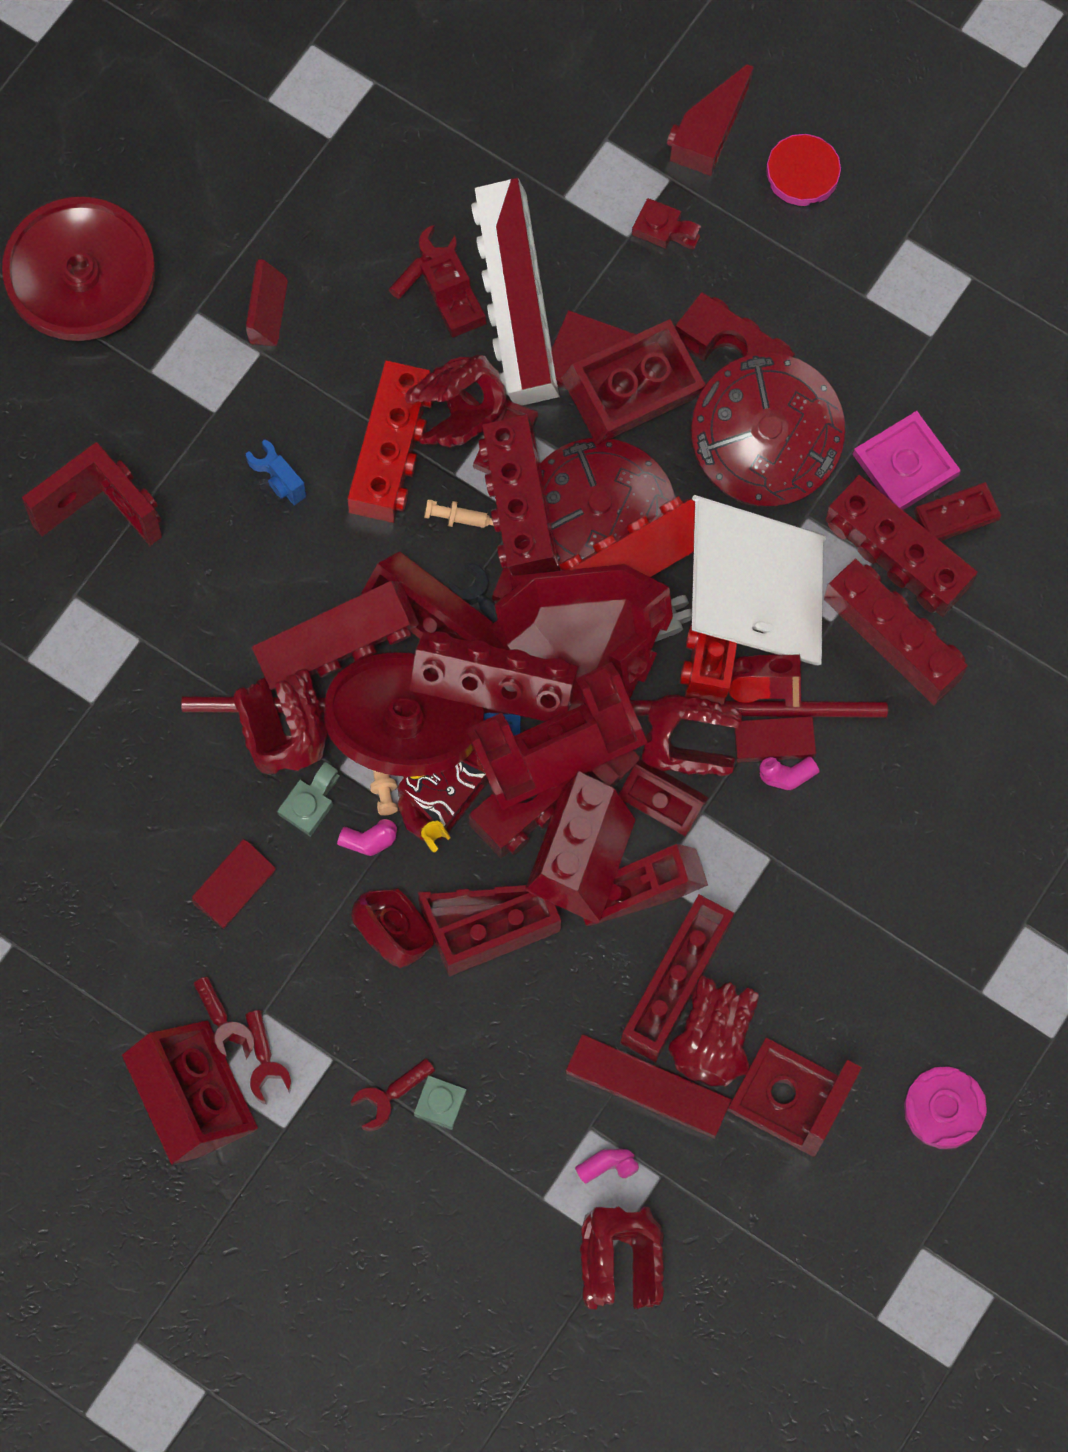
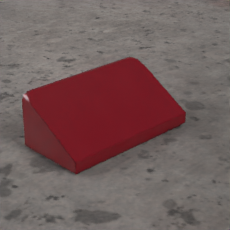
(266, 305)
(663, 797)
(233, 884)

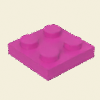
(906, 461)

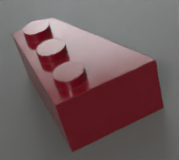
(485, 923)

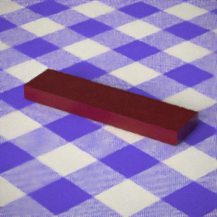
(648, 1086)

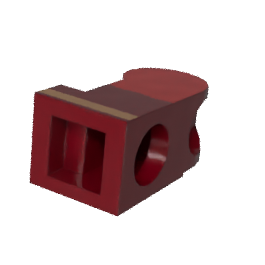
(767, 679)

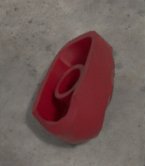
(392, 926)

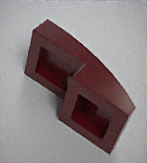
(453, 294)

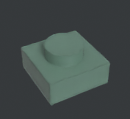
(440, 1102)

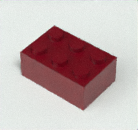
(633, 381)

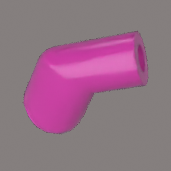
(786, 777)
(372, 840)
(605, 1160)

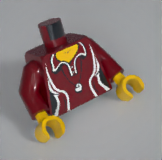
(438, 801)

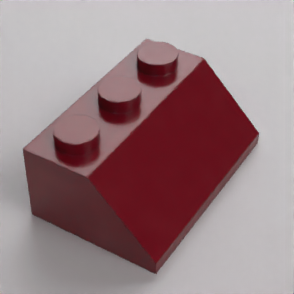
(582, 848)
(188, 1091)

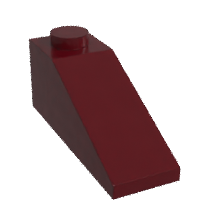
(708, 124)
(654, 881)

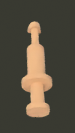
(457, 514)
(384, 786)

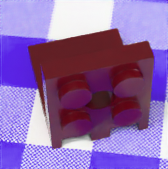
(81, 482)
(815, 1102)

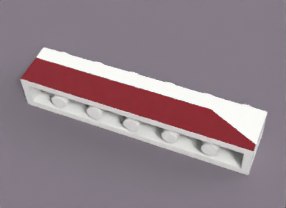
(515, 292)

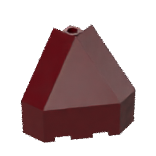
(587, 620)

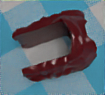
(467, 414)
(665, 716)
(263, 729)
(715, 1034)
(597, 1255)

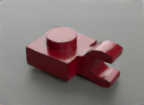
(662, 223)

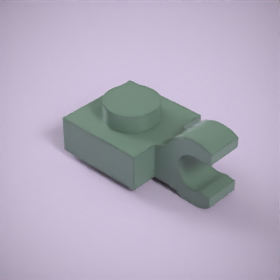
(307, 804)

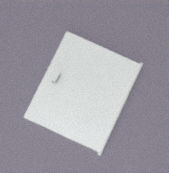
(757, 578)

